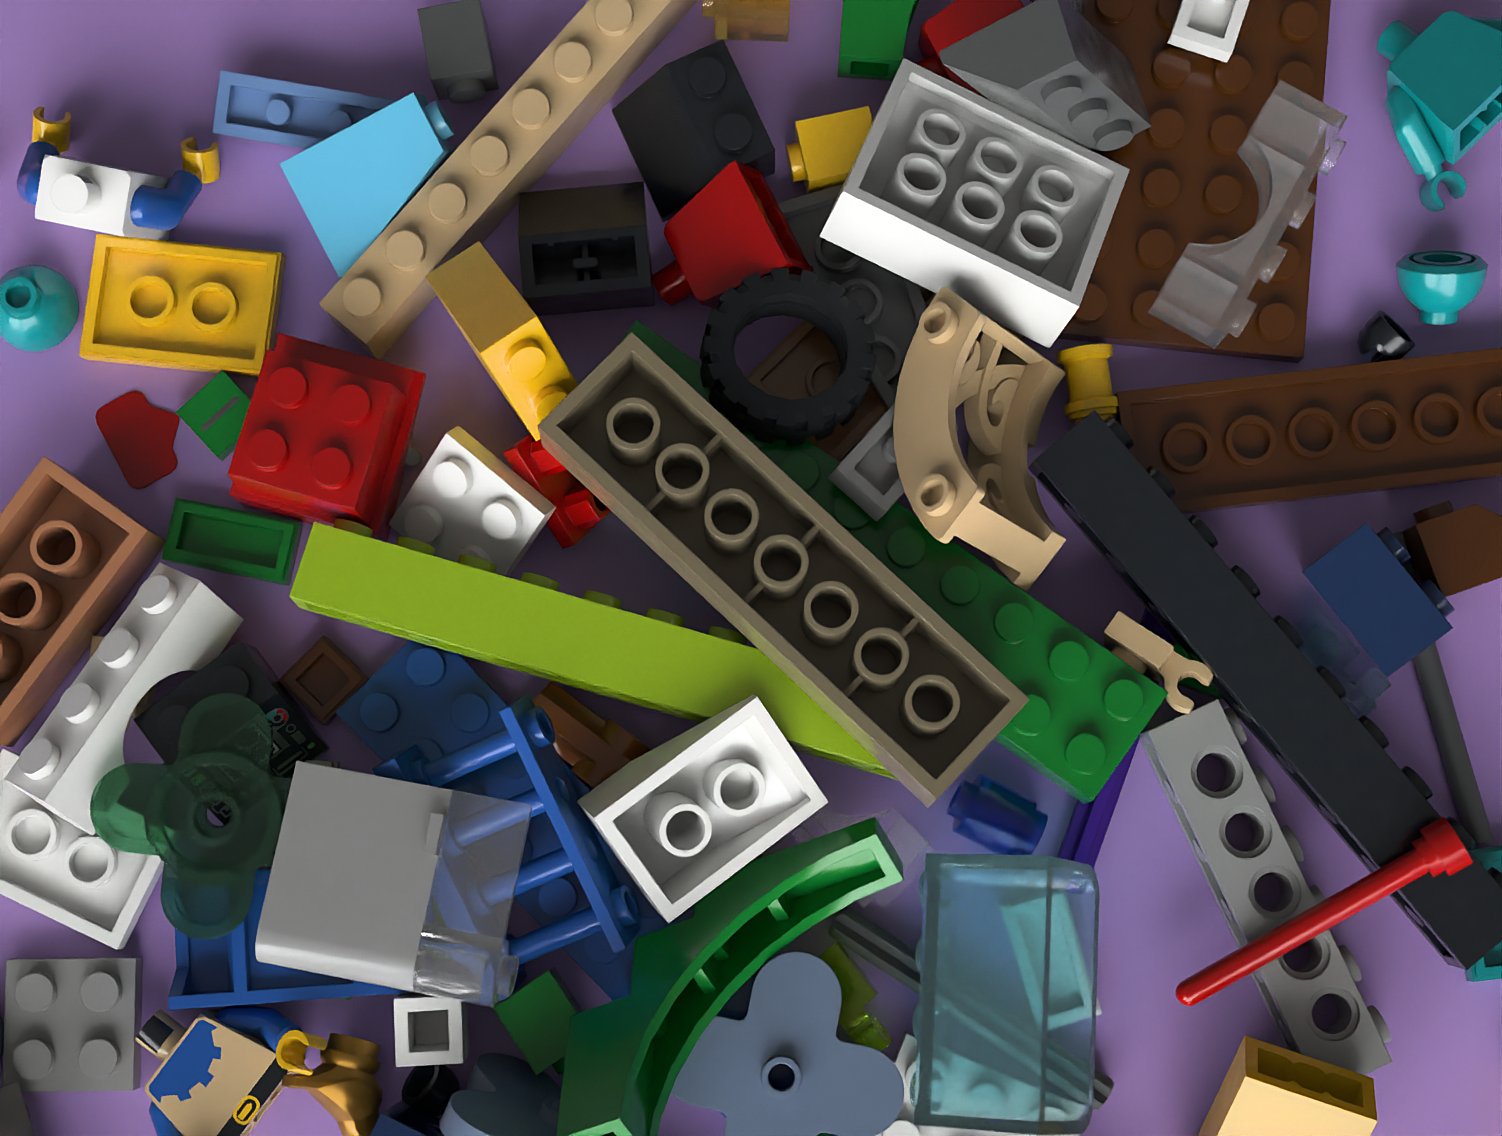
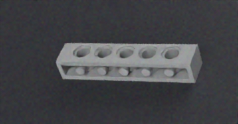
(1174, 752)

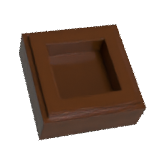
(323, 680)

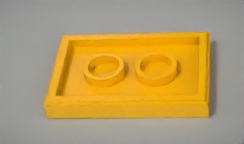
(181, 305)

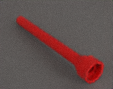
(1433, 852)

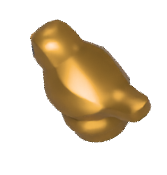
(345, 1083)

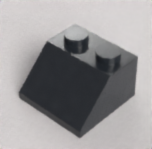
(692, 125)

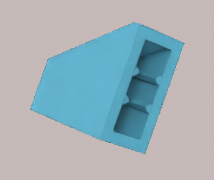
(368, 174)

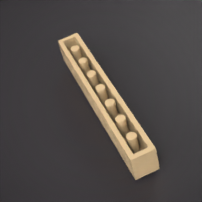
(496, 164)

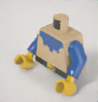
(221, 1069)

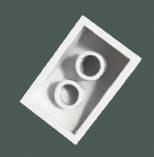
(703, 805)

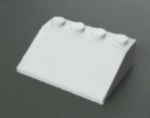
(977, 203)

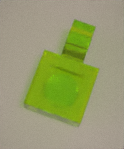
(856, 992)

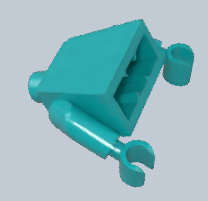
(1442, 93)

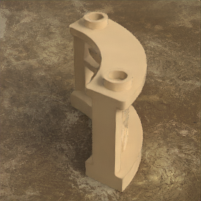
(992, 496)

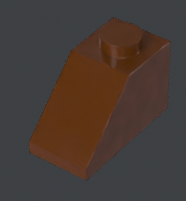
(1455, 547)

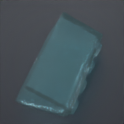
(1006, 994)

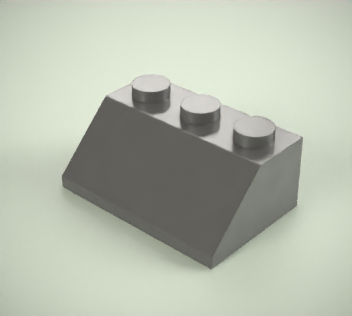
(1055, 73)

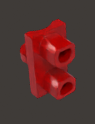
(576, 506)

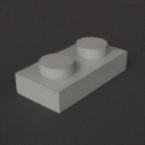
(871, 471)

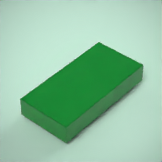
(232, 541)

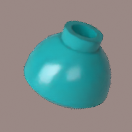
(1441, 282)
(36, 307)

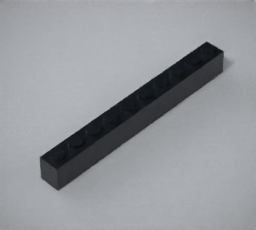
(1266, 678)

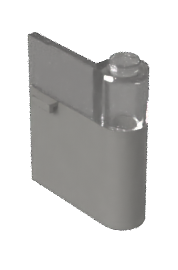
(394, 885)

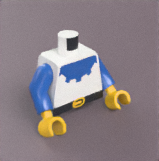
(107, 195)

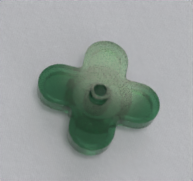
(164, 813)

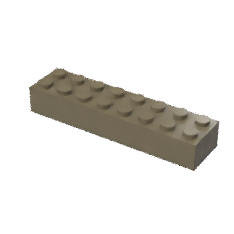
(781, 569)

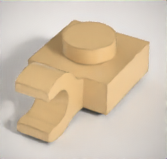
(1154, 657)

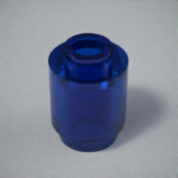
(996, 817)

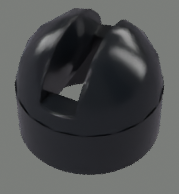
(1387, 338)
(430, 1089)

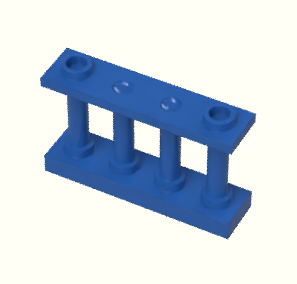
(533, 736)

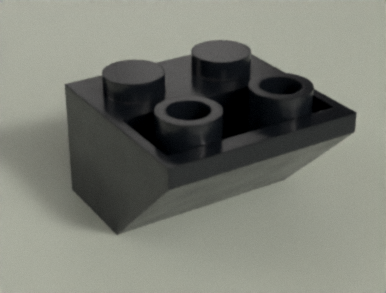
(585, 249)

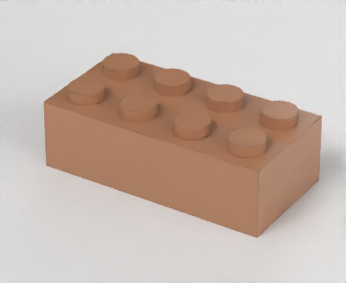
(62, 576)

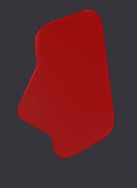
(139, 438)

